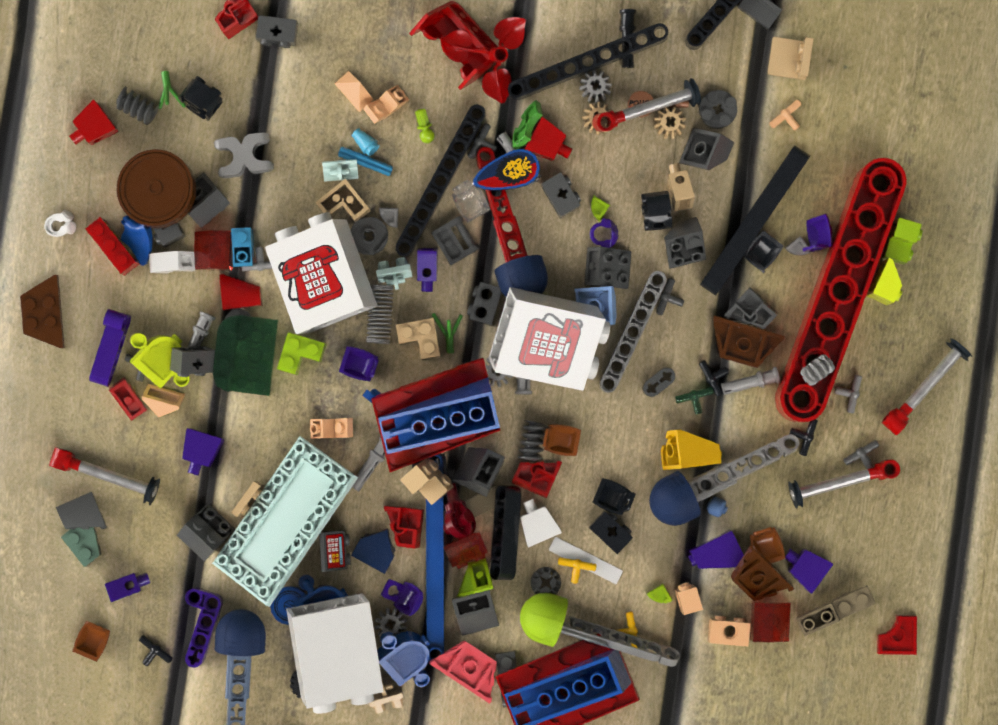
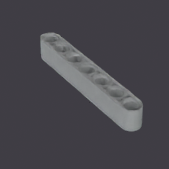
(639, 325)

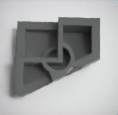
(752, 310)
(81, 513)

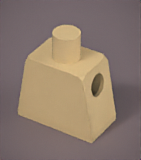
(682, 193)

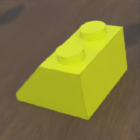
(886, 284)

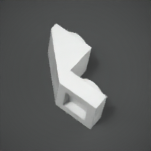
(172, 261)

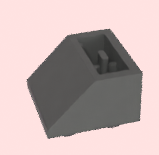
(479, 470)
(205, 532)
(475, 612)

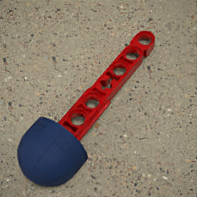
(520, 269)

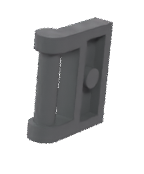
(449, 243)

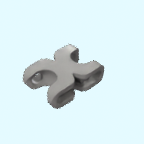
(243, 155)

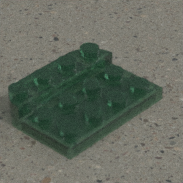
(245, 354)

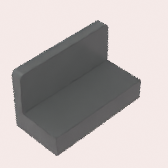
(761, 11)

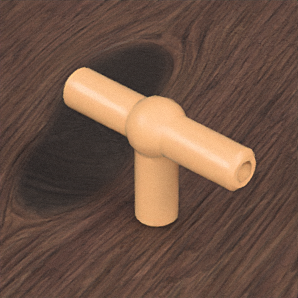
(786, 115)

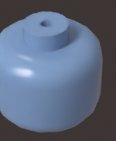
(717, 507)

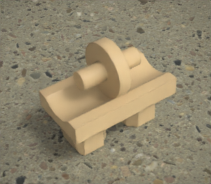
(390, 694)

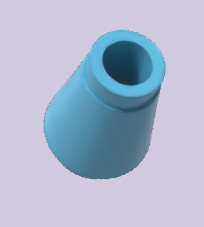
(365, 142)

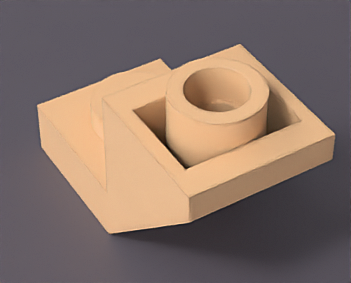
(386, 104)
(331, 428)

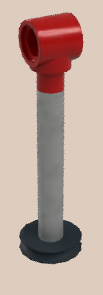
(690, 92)
(898, 418)
(66, 460)
(798, 493)

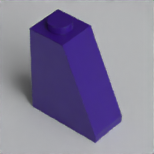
(717, 552)

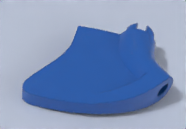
(138, 239)

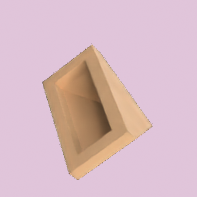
(354, 91)
(162, 400)

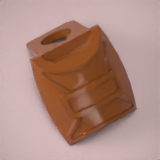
(562, 439)
(768, 544)
(91, 641)

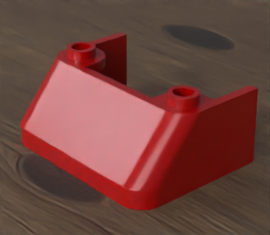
(453, 17)

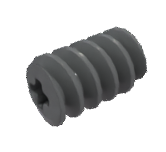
(136, 107)
(532, 441)

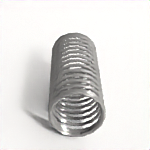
(372, 316)

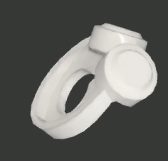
(68, 228)

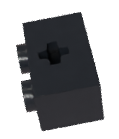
(615, 542)

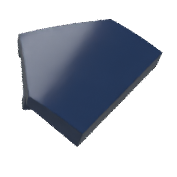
(375, 550)

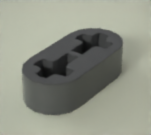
(656, 378)

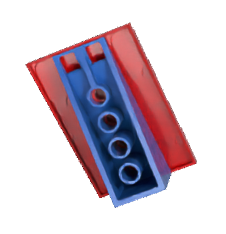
(435, 414)
(568, 686)

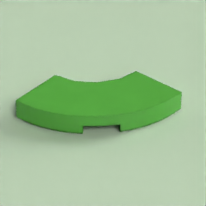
(529, 119)

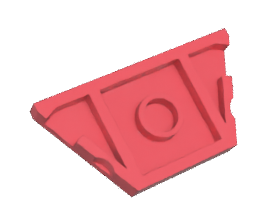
(468, 668)

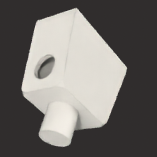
(538, 524)

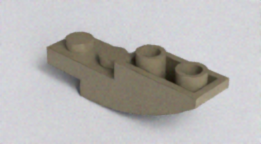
(835, 610)

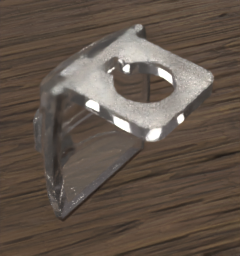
(470, 201)

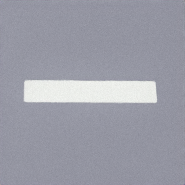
(569, 551)

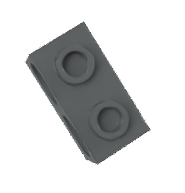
(490, 304)

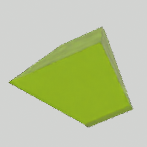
(476, 578)

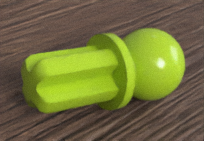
(426, 135)

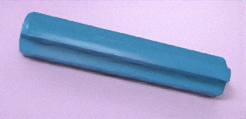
(366, 161)

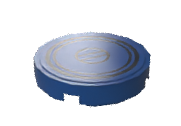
(283, 601)

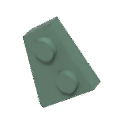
(83, 544)

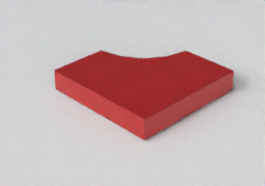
(900, 638)

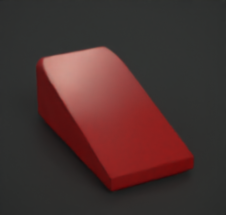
(127, 398)

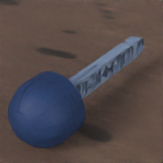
(240, 637)

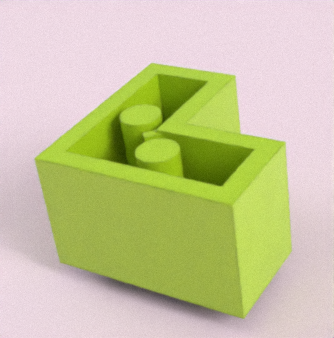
(900, 240)
(295, 349)

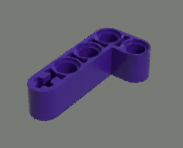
(110, 347)
(200, 628)

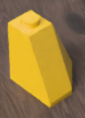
(688, 451)

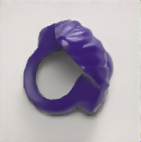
(607, 223)

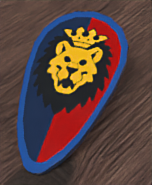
(508, 171)

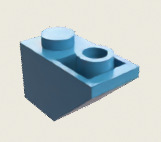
(242, 246)

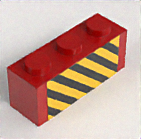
(112, 246)

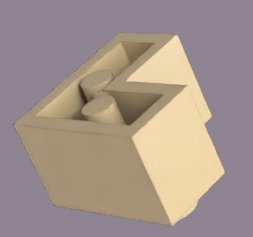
(343, 197)
(422, 332)
(428, 480)

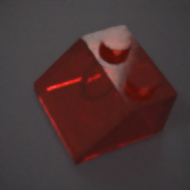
(213, 250)
(465, 550)
(770, 621)

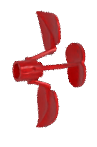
(510, 33)

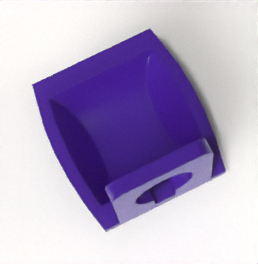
(819, 233)
(358, 364)
(408, 598)

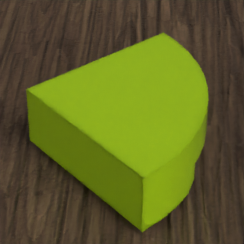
(598, 208)
(659, 594)

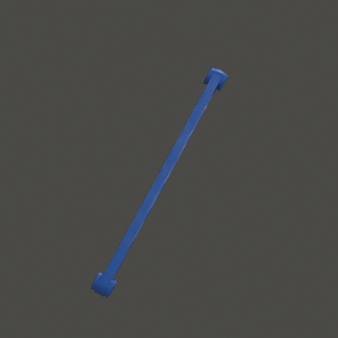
(435, 572)

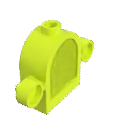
(155, 358)

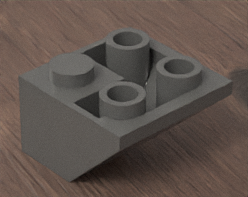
(685, 243)

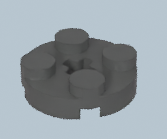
(722, 119)
(379, 231)

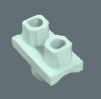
(340, 170)
(394, 275)

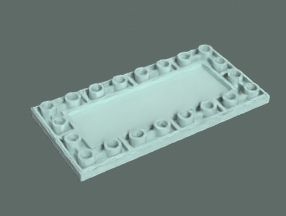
(284, 521)

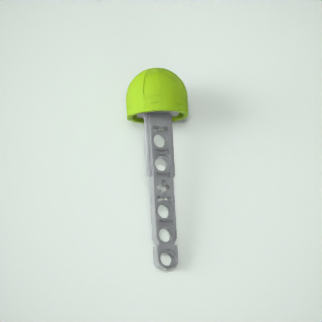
(545, 618)

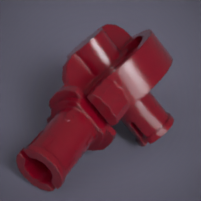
(458, 516)

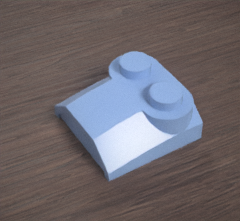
(601, 297)

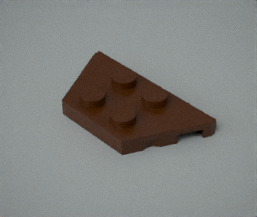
(43, 312)
(743, 342)
(758, 576)

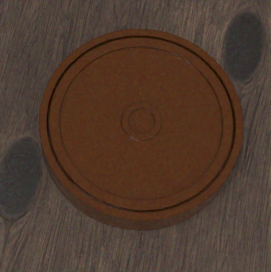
(156, 188)

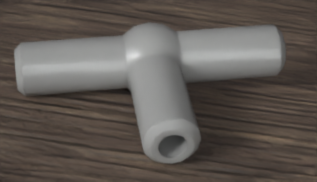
(260, 265)
(852, 393)

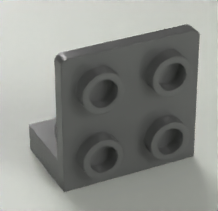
(607, 267)

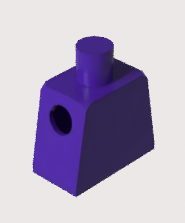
(427, 259)
(200, 449)
(807, 568)
(117, 590)

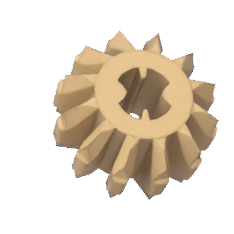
(591, 113)
(662, 120)

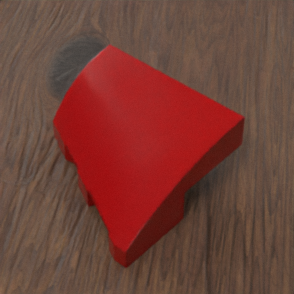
(235, 17)
(238, 293)
(536, 476)
(406, 525)

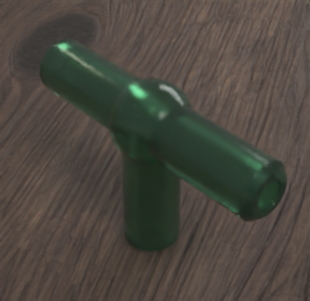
(694, 396)

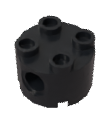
(201, 99)
(656, 210)

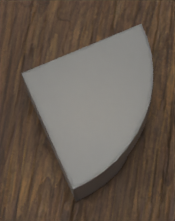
(390, 216)
(796, 247)

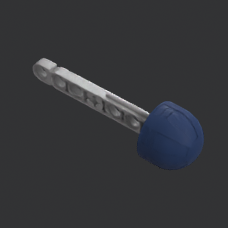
(676, 499)

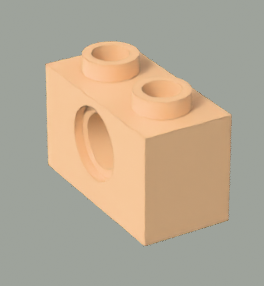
(688, 598)
(739, 637)

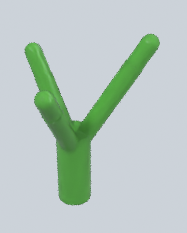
(167, 87)
(448, 334)

